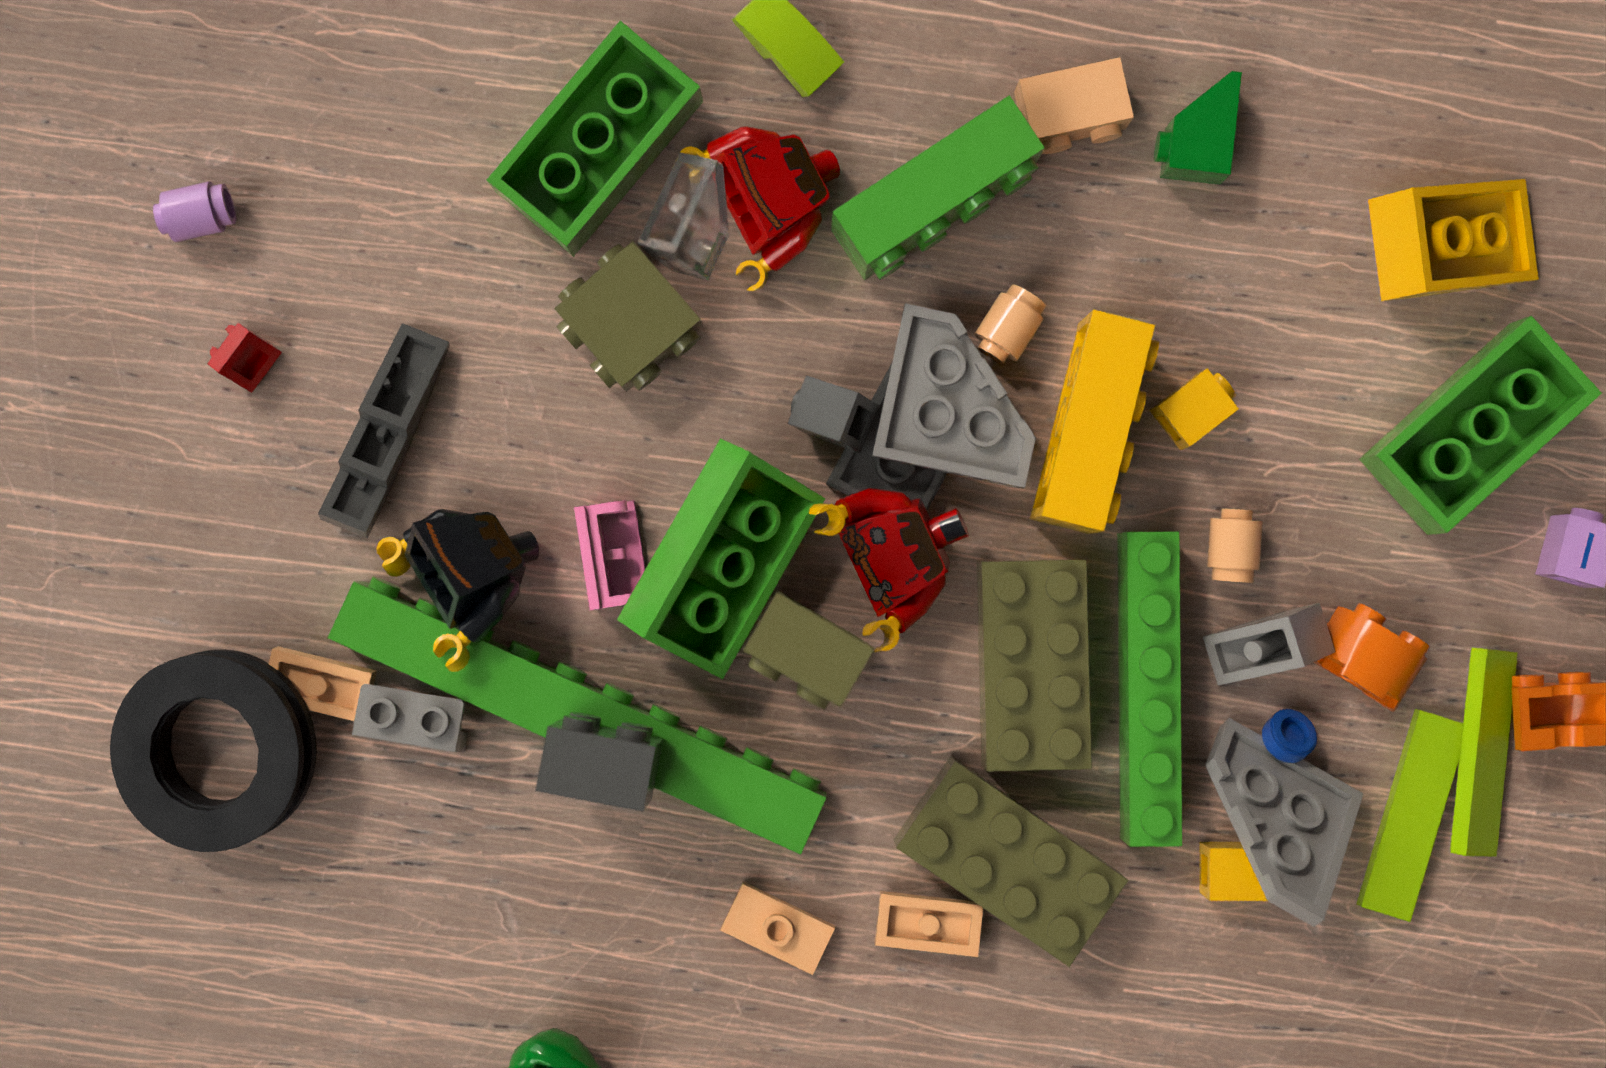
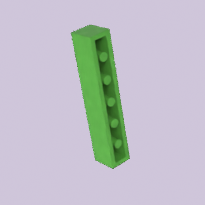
(1149, 689)

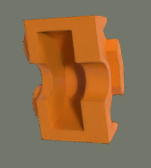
(1372, 655)
(1558, 712)

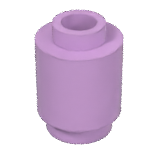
(194, 211)

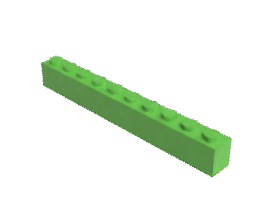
(536, 695)

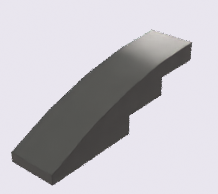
(384, 430)

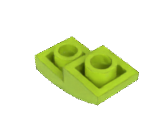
(790, 41)

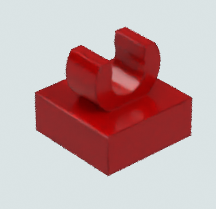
(243, 357)

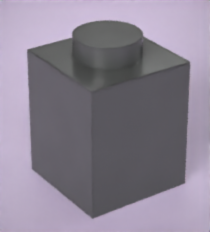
(832, 413)

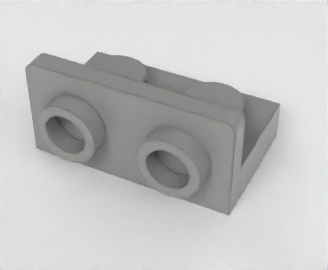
(410, 718)

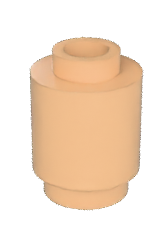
(1010, 324)
(1234, 546)

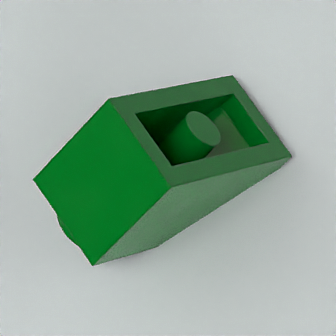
(1202, 136)

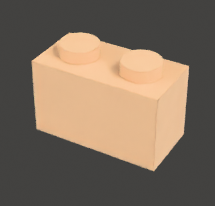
(1076, 104)

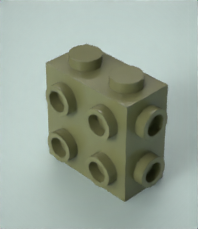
(627, 318)

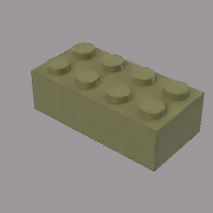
(807, 650)
(1034, 665)
(1010, 861)

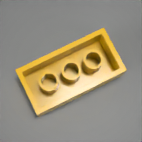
(1093, 422)

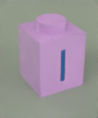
(1575, 549)

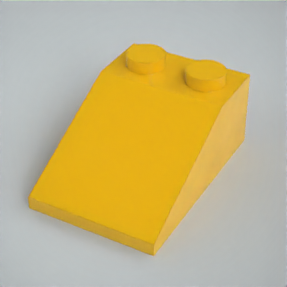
(1452, 238)

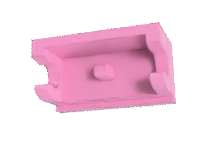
(610, 552)

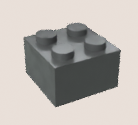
(600, 762)

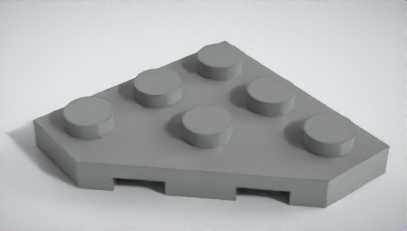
(949, 406)
(1287, 819)

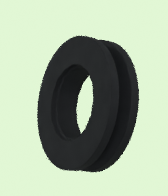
(146, 766)

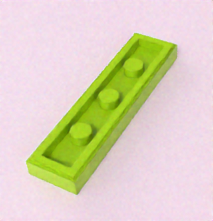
(1483, 753)
(1412, 816)

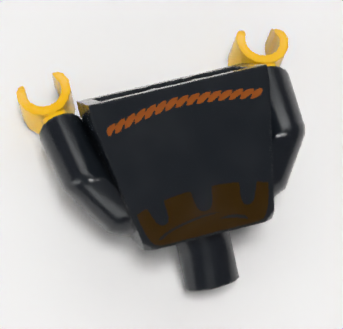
(466, 569)

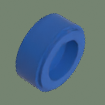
(1289, 736)

